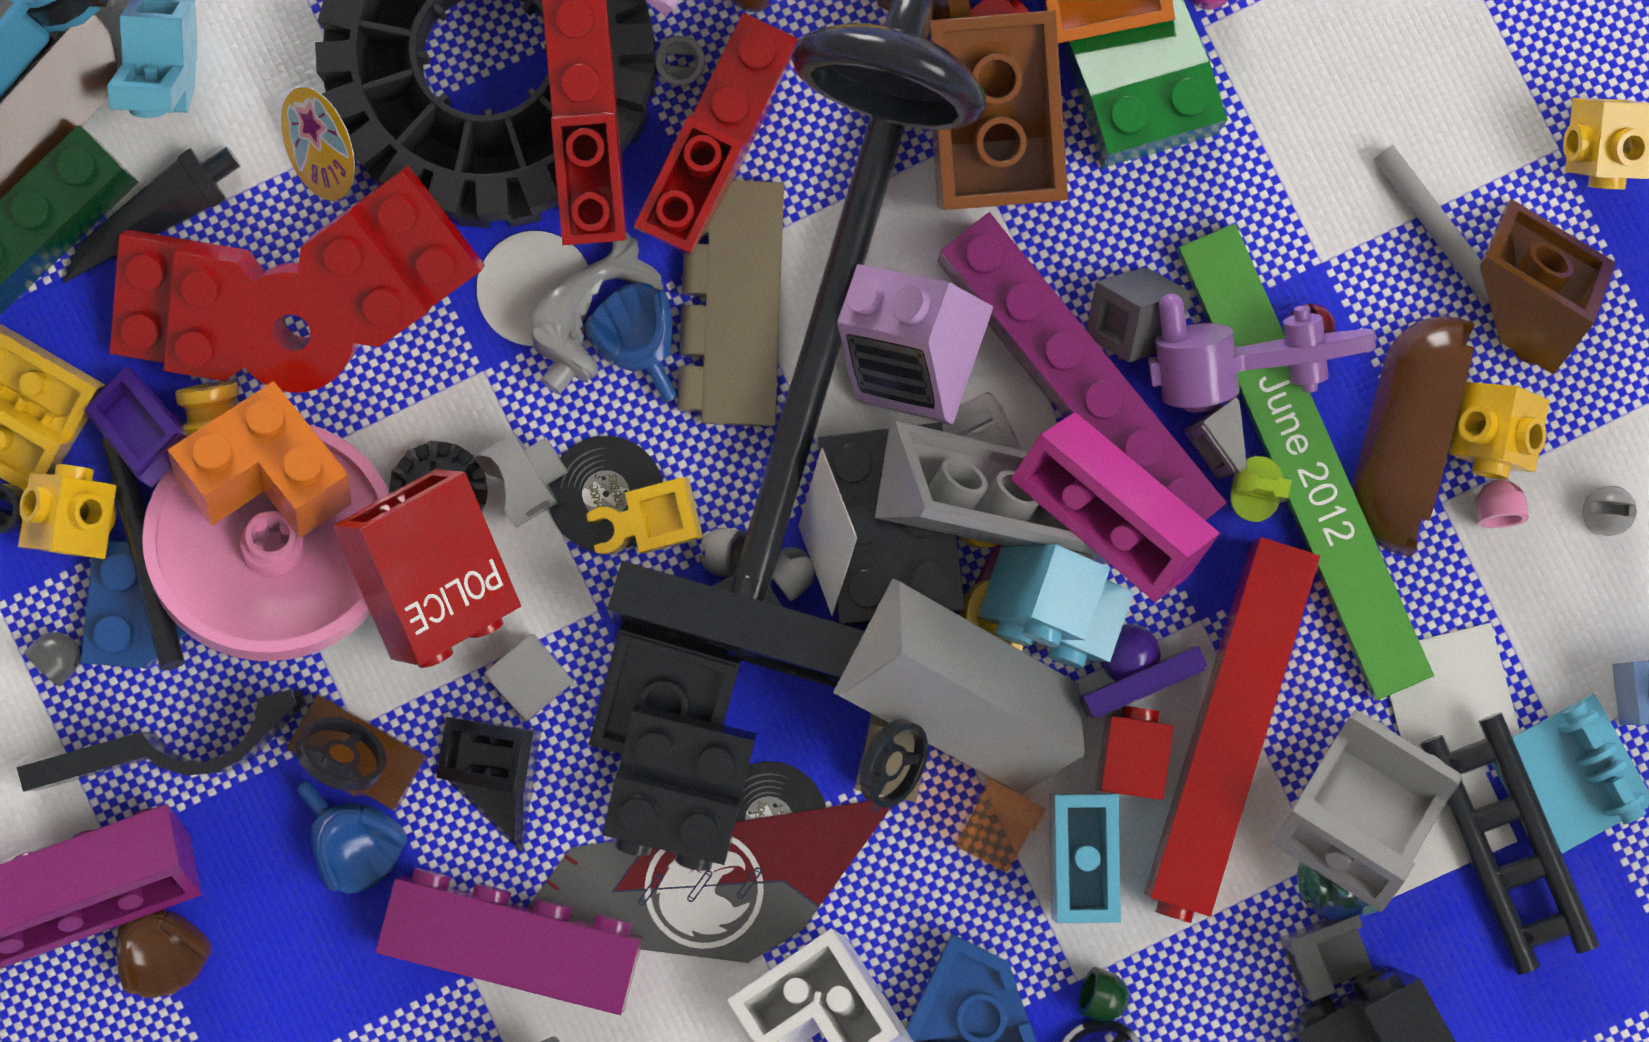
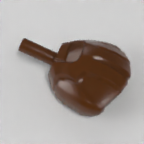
(160, 954)

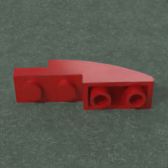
(584, 121)
(717, 135)

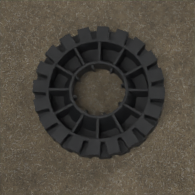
(468, 162)

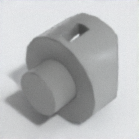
(524, 475)

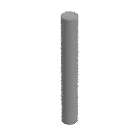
(1433, 219)

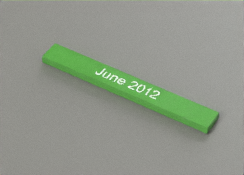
(1319, 490)

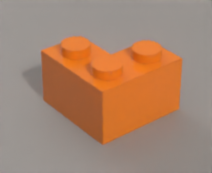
(258, 450)

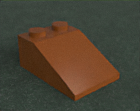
(1018, 141)

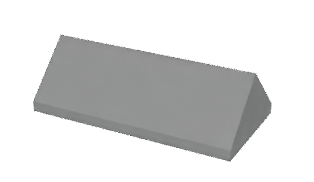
(964, 491)
(965, 690)

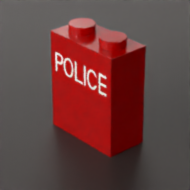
(428, 567)

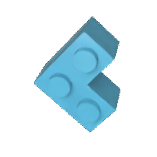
(1056, 601)

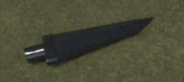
(169, 199)

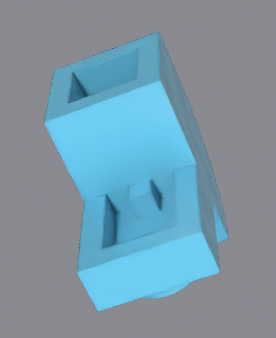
(156, 58)

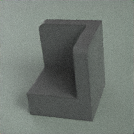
(1127, 313)
(1326, 955)

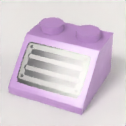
(910, 341)

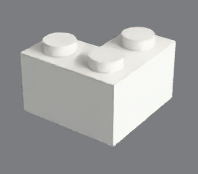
(815, 992)

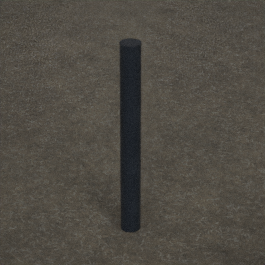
(133, 514)

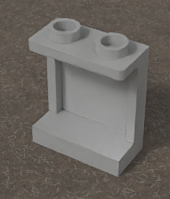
(1367, 810)

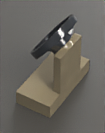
(892, 762)

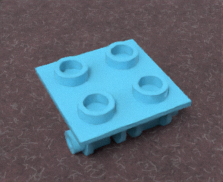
(1581, 773)

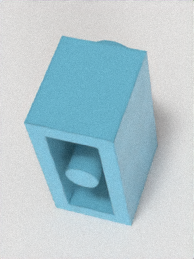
(1084, 857)

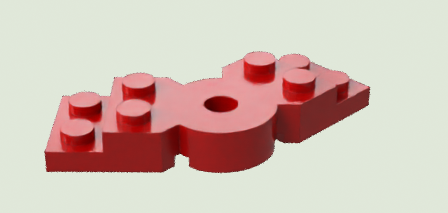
(355, 283)

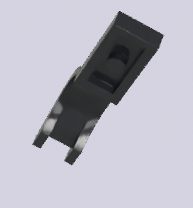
(271, 717)

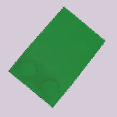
(1146, 88)

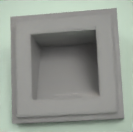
(1220, 438)
(529, 677)

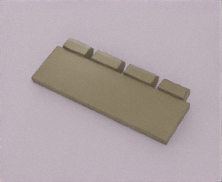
(741, 315)

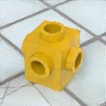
(1608, 141)
(1499, 429)
(67, 512)

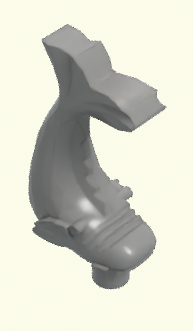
(558, 315)

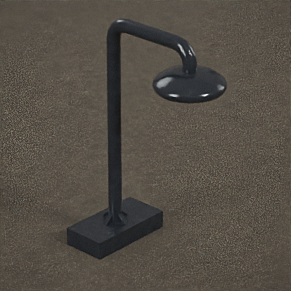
(898, 83)

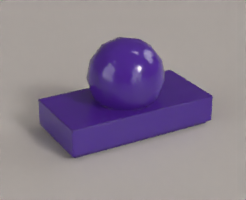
(137, 425)
(1139, 671)

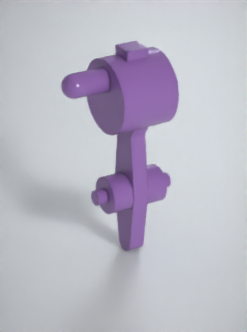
(1202, 365)

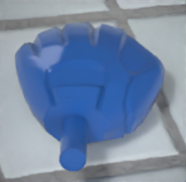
(635, 332)
(352, 843)

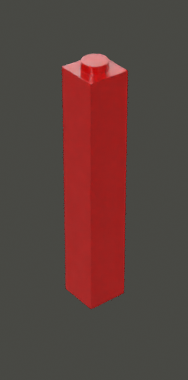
(1230, 729)

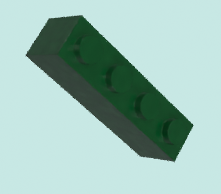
(56, 208)

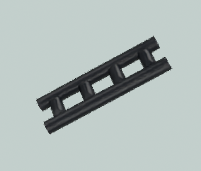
(1547, 858)

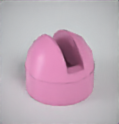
(1501, 505)

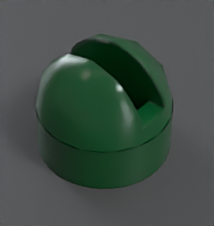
(1103, 995)

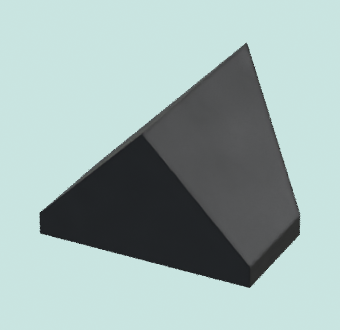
(492, 770)

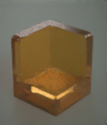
(998, 825)

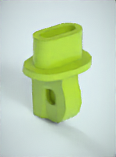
(1258, 489)

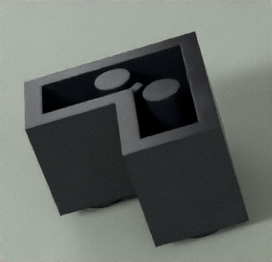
(1380, 1009)

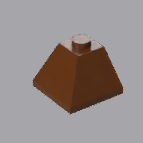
(1542, 286)

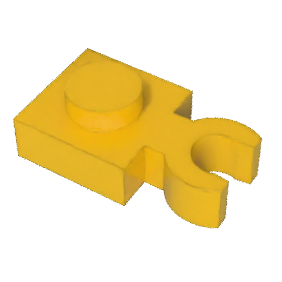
(655, 516)

